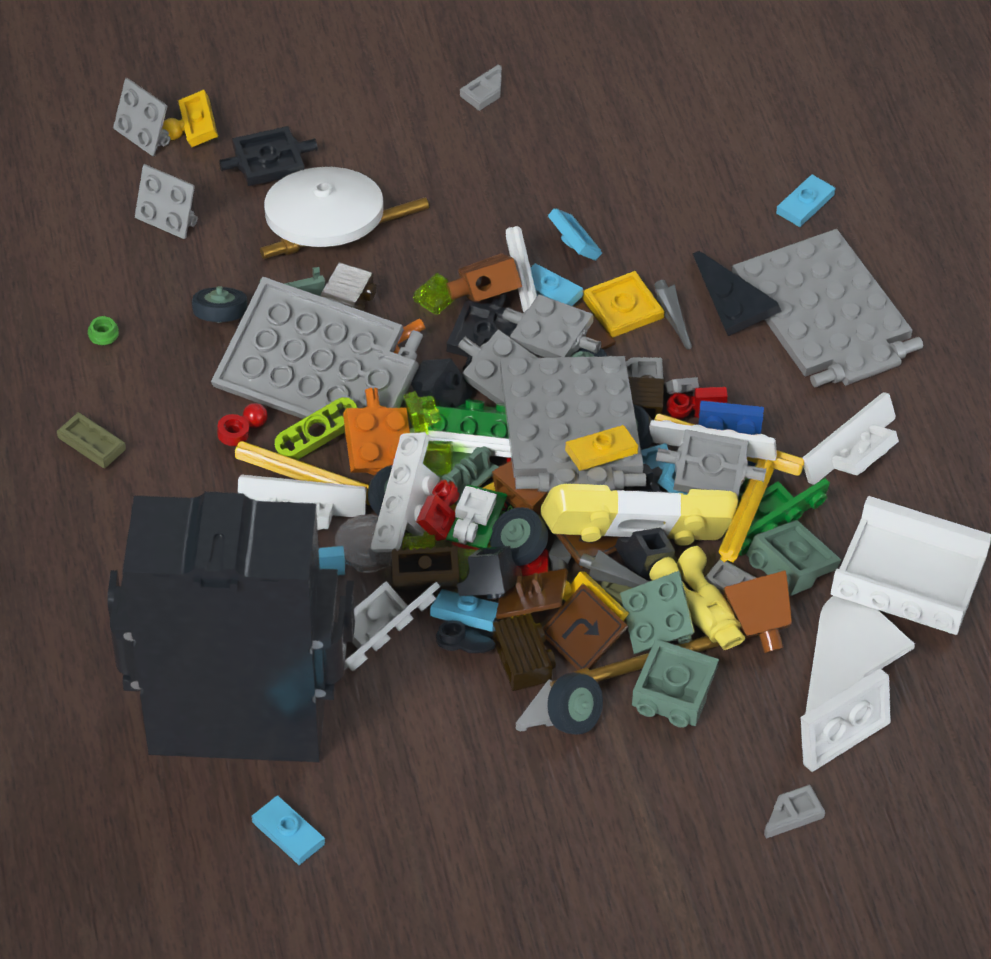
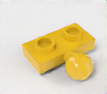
(196, 120)

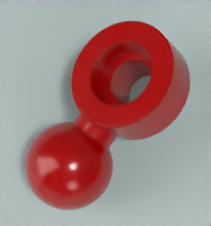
(235, 428)

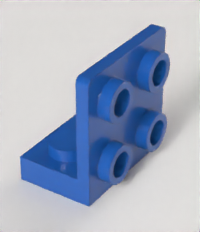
(731, 416)

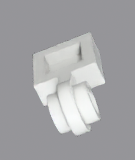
(474, 507)

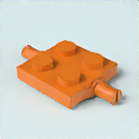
(373, 434)

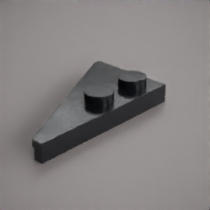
(734, 298)

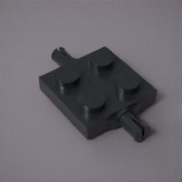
(267, 155)
(479, 324)

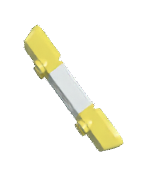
(601, 512)

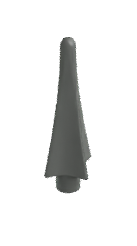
(668, 300)
(559, 556)
(608, 570)

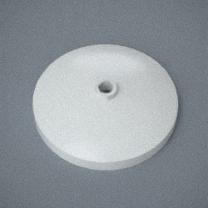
(323, 206)

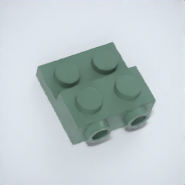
(796, 552)
(674, 683)

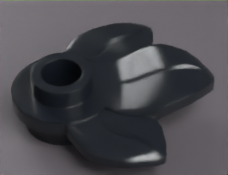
(456, 636)

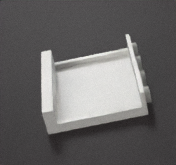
(912, 565)

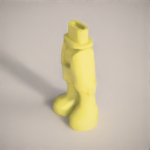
(706, 604)

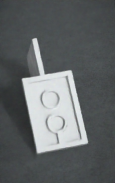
(847, 680)

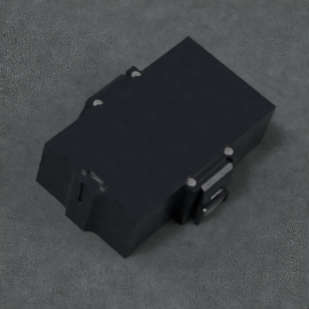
(228, 626)

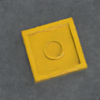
(623, 304)

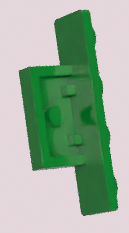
(473, 419)
(780, 508)

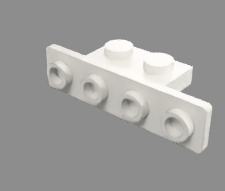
(672, 434)
(854, 443)
(405, 493)
(329, 497)
(379, 615)

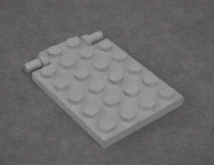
(830, 310)
(309, 351)
(563, 401)

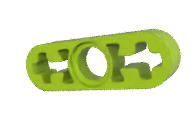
(304, 425)

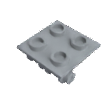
(141, 118)
(165, 202)

